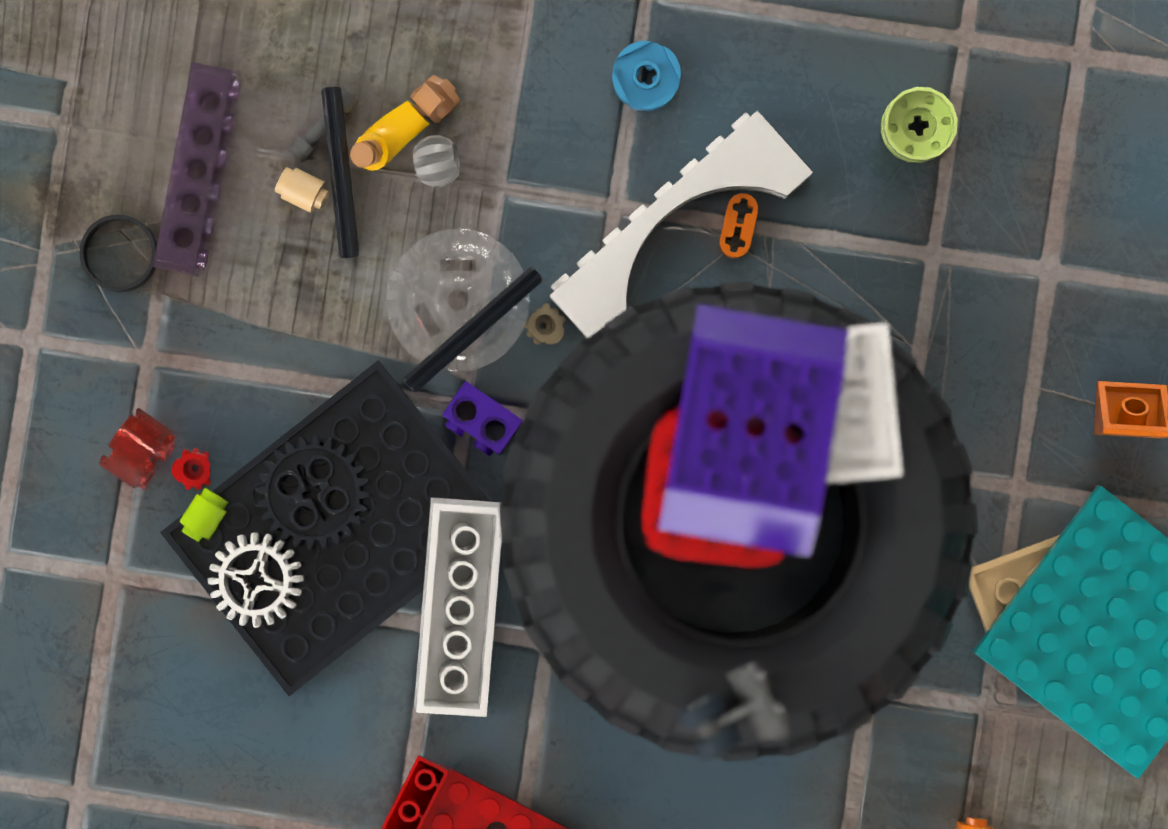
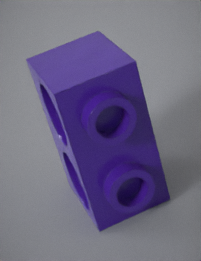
(487, 412)

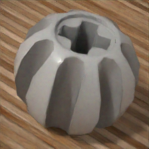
(436, 161)

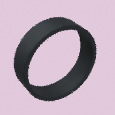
(87, 237)

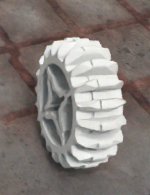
(251, 595)

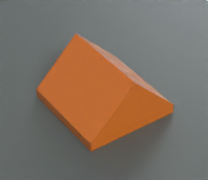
(1131, 410)

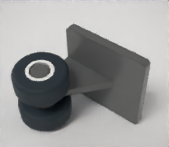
(751, 690)

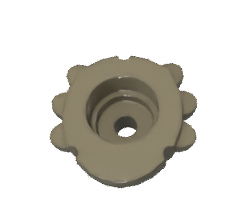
(553, 324)

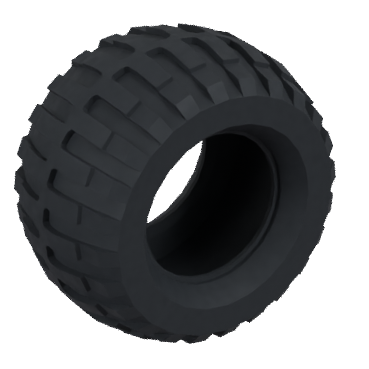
(635, 663)

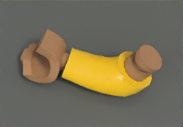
(398, 127)

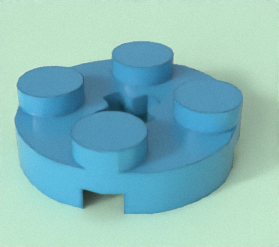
(652, 57)

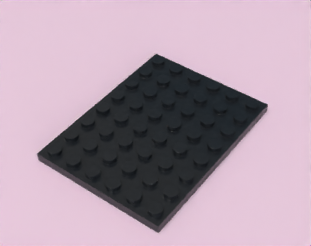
(368, 574)

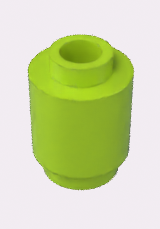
(203, 515)

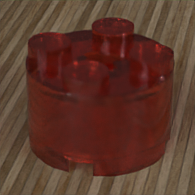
(138, 449)

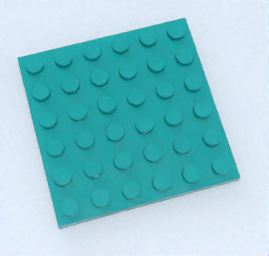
(1094, 632)

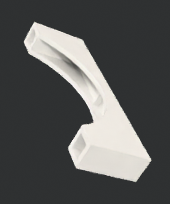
(746, 160)

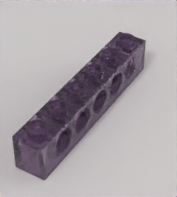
(202, 82)

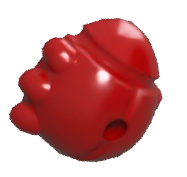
(184, 472)

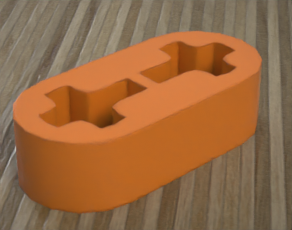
(746, 227)

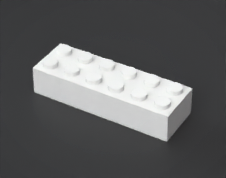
(458, 607)

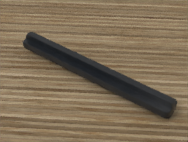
(340, 172)
(473, 329)

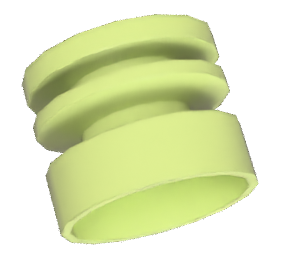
(930, 108)

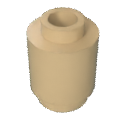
(302, 189)

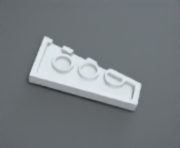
(866, 419)

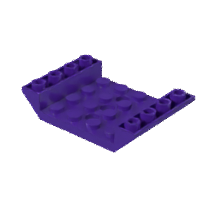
(742, 485)

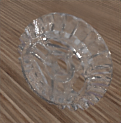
(420, 279)

